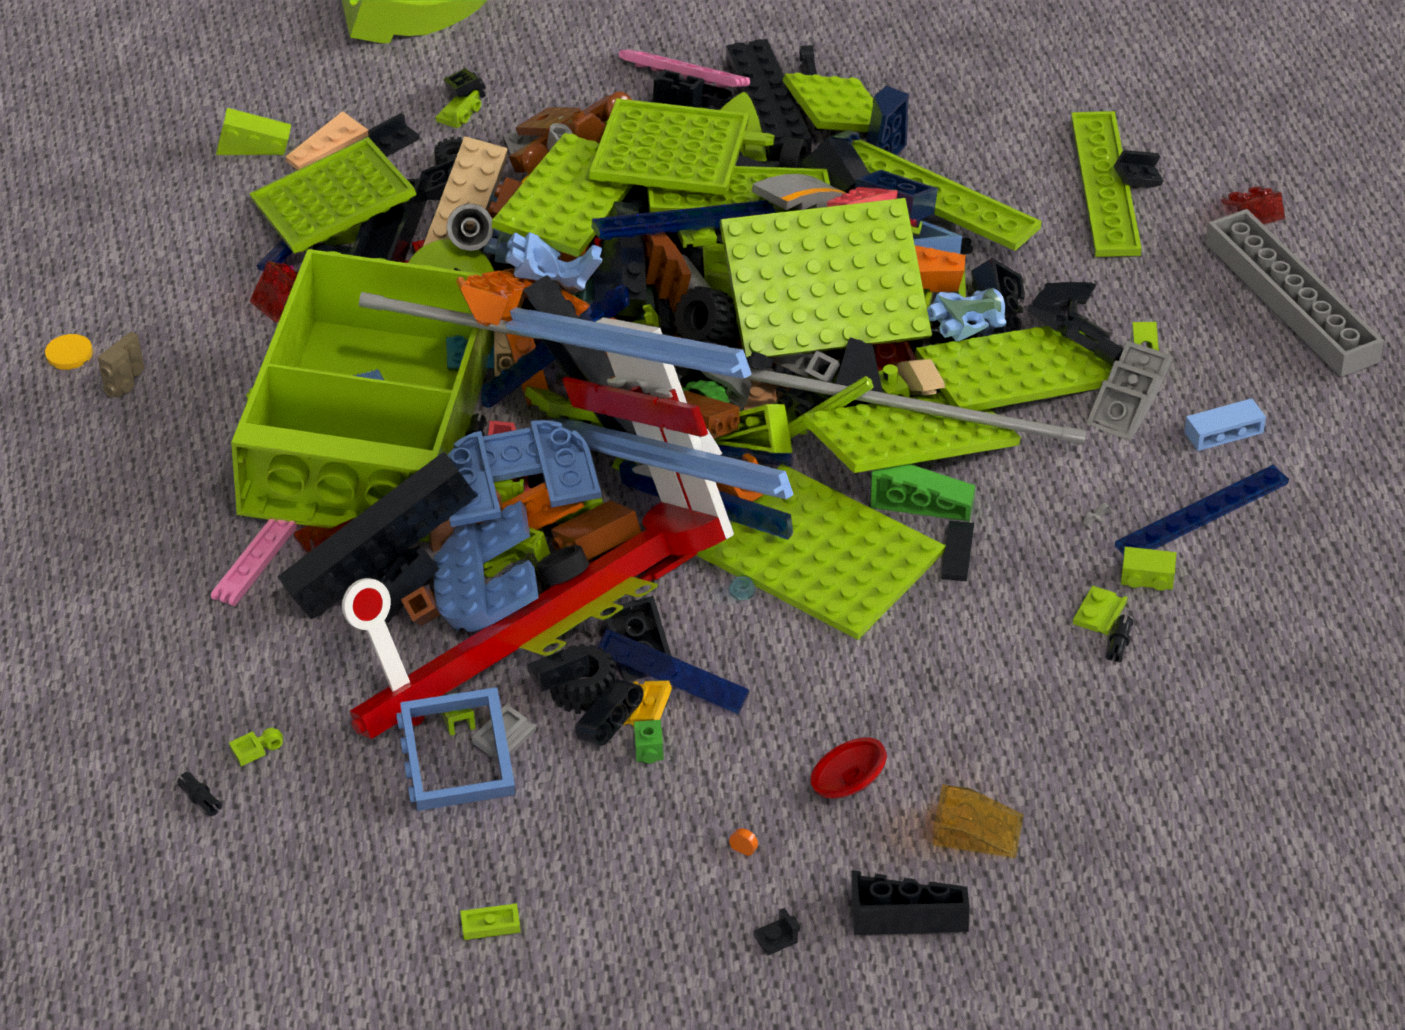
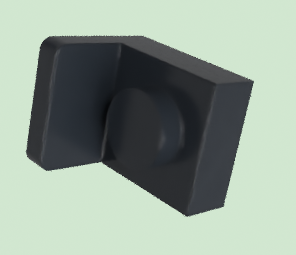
(778, 934)

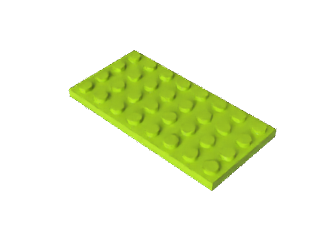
(739, 190)
(561, 199)
(1014, 368)
(886, 436)

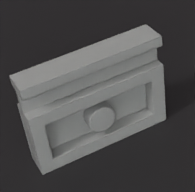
(516, 730)

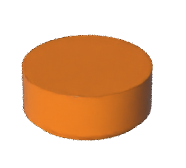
(743, 841)

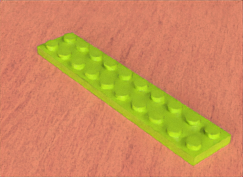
(1106, 197)
(956, 201)

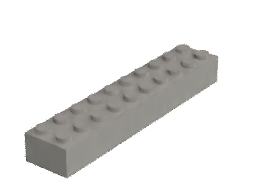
(1295, 293)

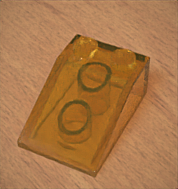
(976, 823)

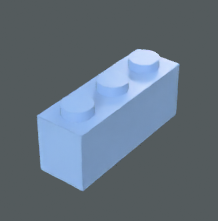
(1225, 424)

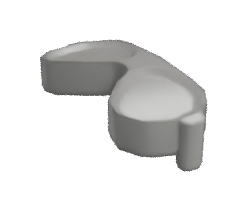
(1101, 510)

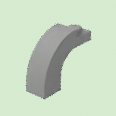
(809, 365)

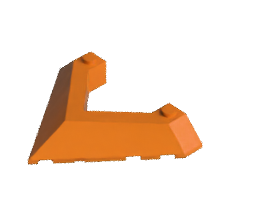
(498, 293)

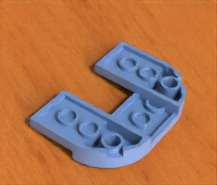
(519, 453)
(460, 579)

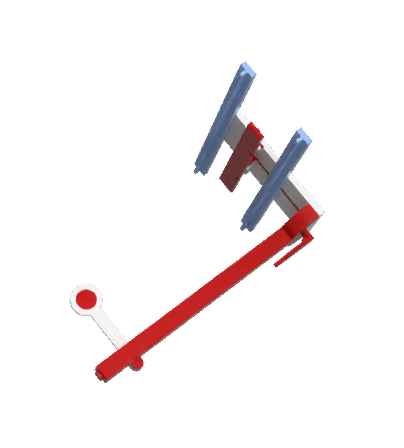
(680, 526)

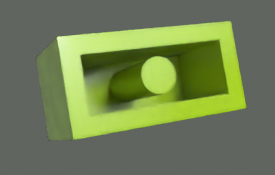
(1148, 568)

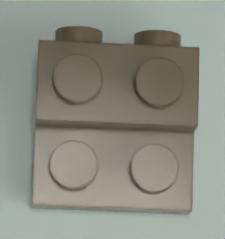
(120, 365)

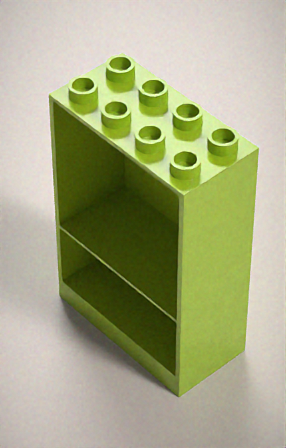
(335, 443)

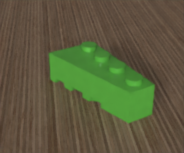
(921, 493)

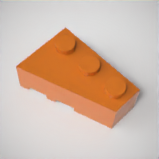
(940, 269)

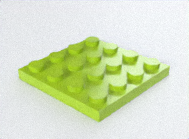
(832, 101)

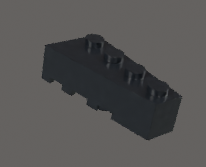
(907, 906)

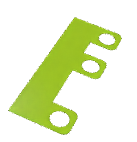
(592, 609)

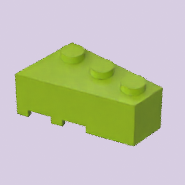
(252, 135)
(761, 429)

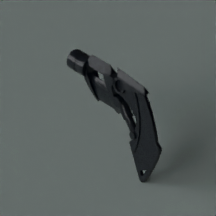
(1047, 309)

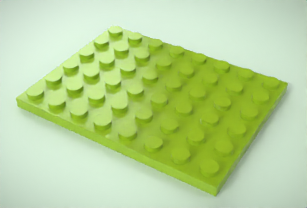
(825, 277)
(838, 564)

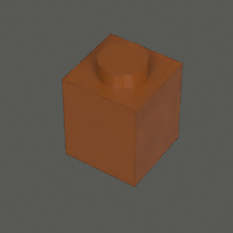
(421, 606)

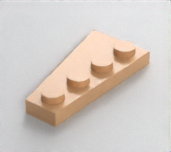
(329, 139)

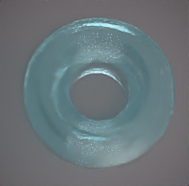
(742, 588)

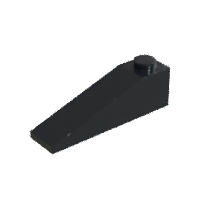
(1009, 284)

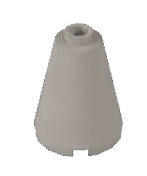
(474, 238)

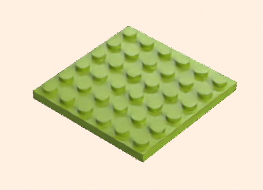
(670, 147)
(332, 195)

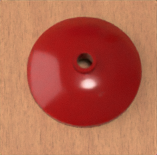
(849, 768)

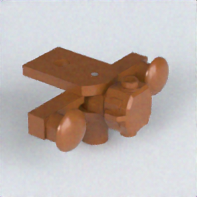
(584, 123)

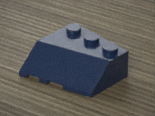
(889, 120)

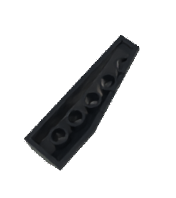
(623, 263)

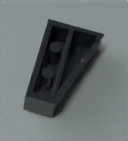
(405, 576)

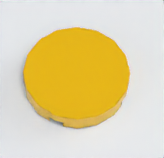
(68, 351)

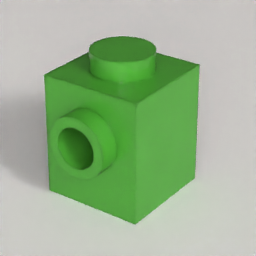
(648, 747)

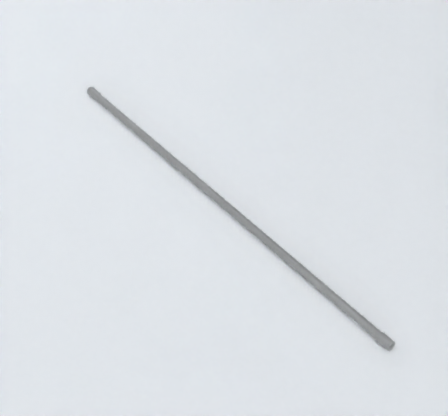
(1063, 433)

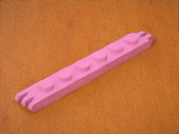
(660, 63)
(253, 561)

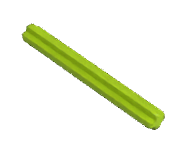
(838, 400)

